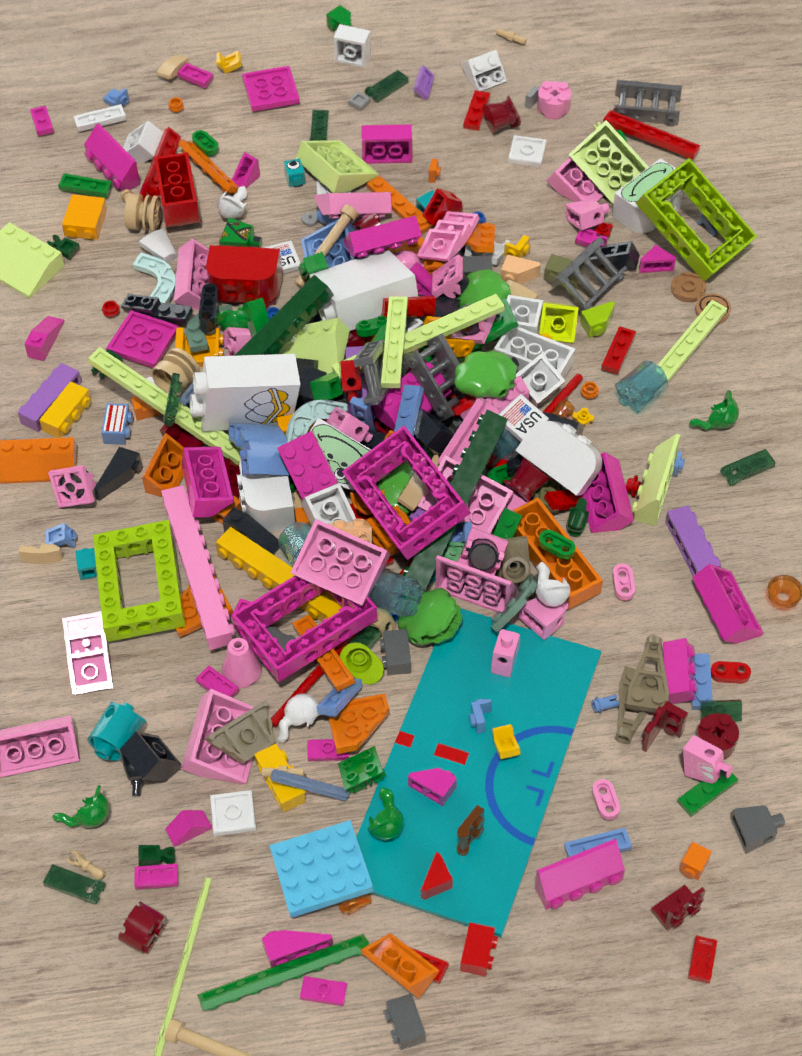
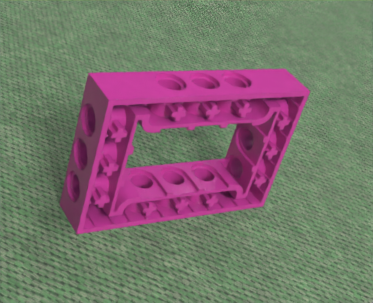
(381, 461)
(282, 600)

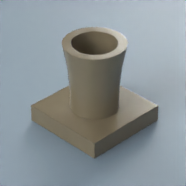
(516, 560)

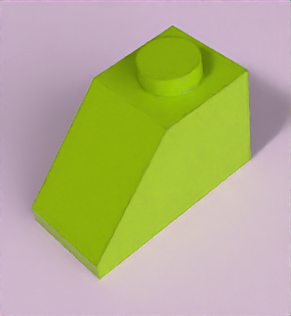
(597, 319)

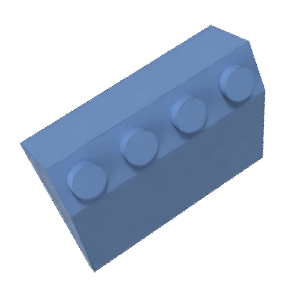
(338, 253)

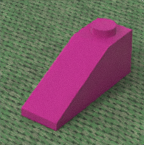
(43, 337)
(288, 945)

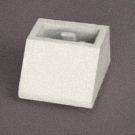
(484, 70)

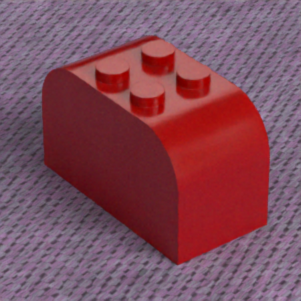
(177, 190)
(245, 272)

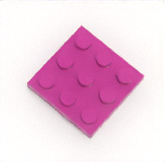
(270, 88)
(143, 339)

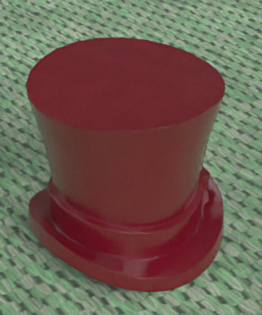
(501, 114)
(527, 479)

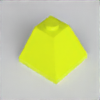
(559, 321)

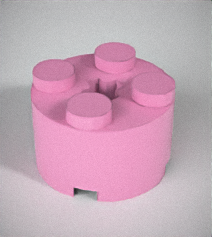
(554, 99)

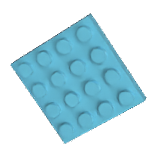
(321, 868)

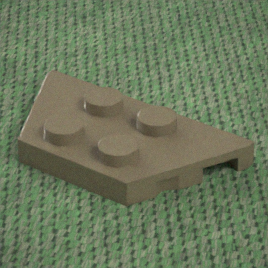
(245, 734)

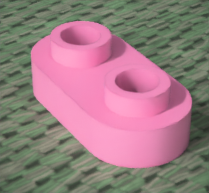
(623, 583)
(607, 800)

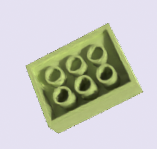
(607, 160)
(335, 165)
(26, 260)
(321, 342)
(656, 481)

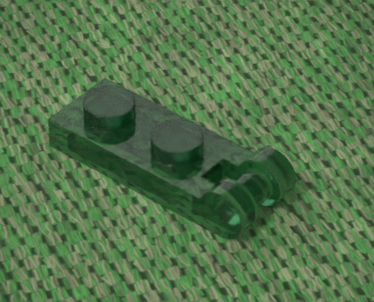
(387, 86)
(319, 125)
(172, 400)
(748, 467)
(74, 884)

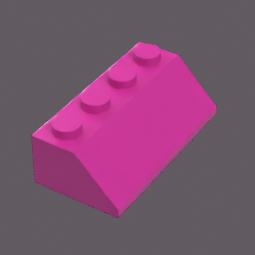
(111, 159)
(383, 236)
(388, 408)
(206, 480)
(608, 498)
(727, 604)
(579, 875)

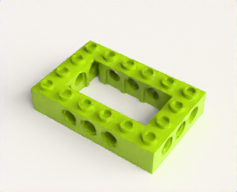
(710, 204)
(145, 618)

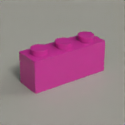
(680, 670)

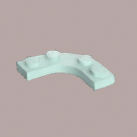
(161, 271)
(307, 414)

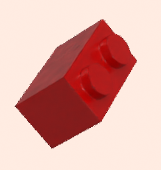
(477, 949)

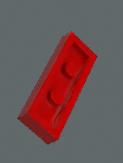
(475, 111)
(416, 306)
(618, 350)

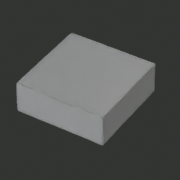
(531, 97)
(359, 101)

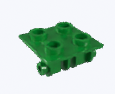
(360, 769)

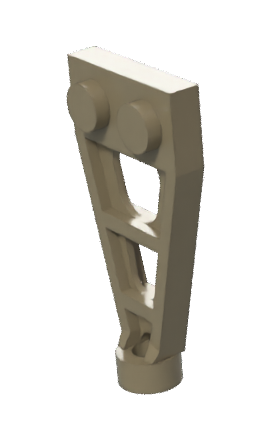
(649, 699)
(627, 727)

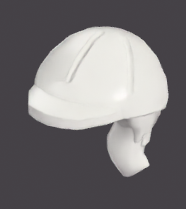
(232, 206)
(551, 591)
(298, 710)

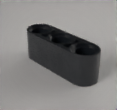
(208, 307)

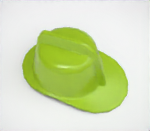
(362, 663)

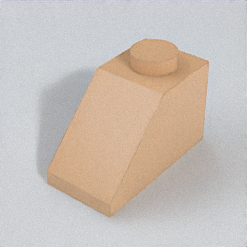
(519, 269)

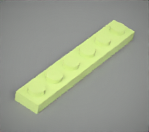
(692, 338)
(394, 342)

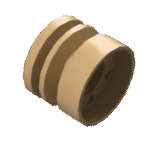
(143, 212)
(177, 362)

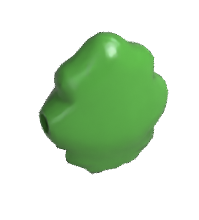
(482, 285)
(485, 374)
(394, 483)
(435, 619)

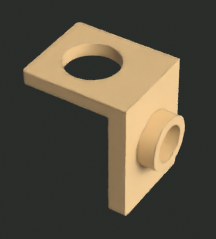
(383, 618)

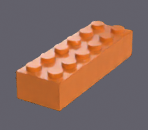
(577, 570)

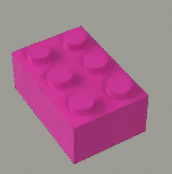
(386, 143)
(307, 464)

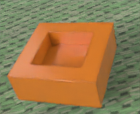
(434, 170)

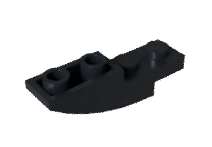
(154, 308)

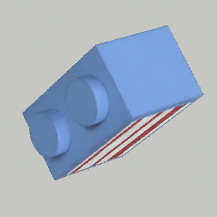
(116, 424)

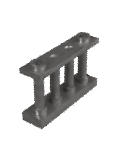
(649, 91)
(573, 269)
(447, 362)
(371, 363)

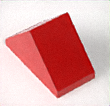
(437, 878)

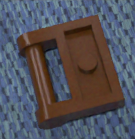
(470, 829)

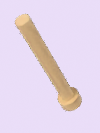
(348, 214)
(176, 1031)

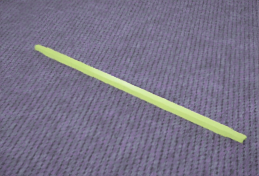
(183, 966)

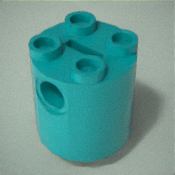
(114, 730)

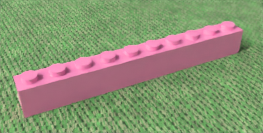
(197, 569)

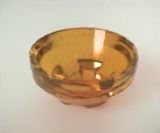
(786, 585)

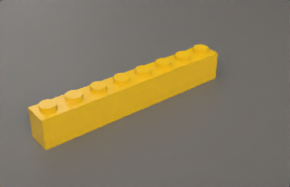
(269, 570)

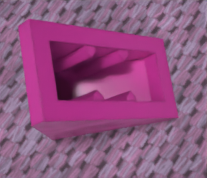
(247, 171)
(657, 261)
(187, 826)

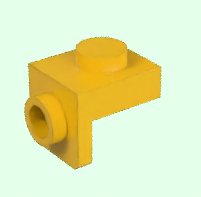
(229, 62)
(522, 247)
(505, 741)

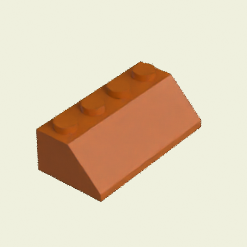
(33, 458)

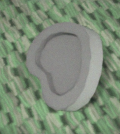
(309, 219)

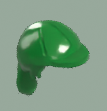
(233, 318)
(724, 414)
(88, 816)
(389, 821)

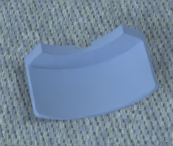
(259, 448)

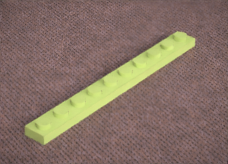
(447, 325)
(158, 398)

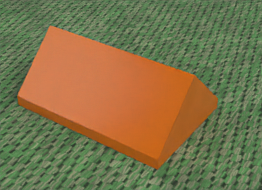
(165, 467)
(401, 963)

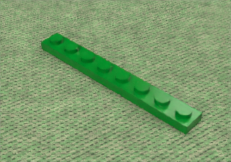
(277, 974)

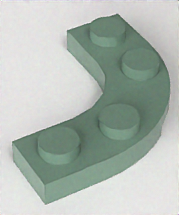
(195, 337)
(513, 606)

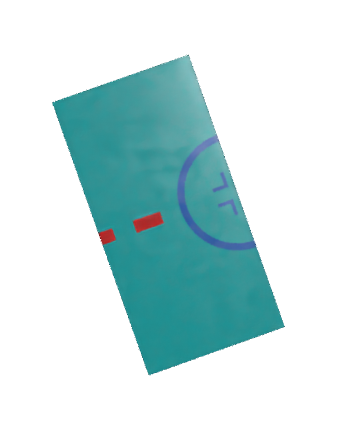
(541, 705)

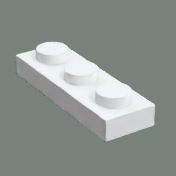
(103, 117)

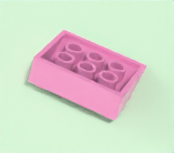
(573, 183)
(485, 504)
(340, 562)
(473, 585)
(203, 758)

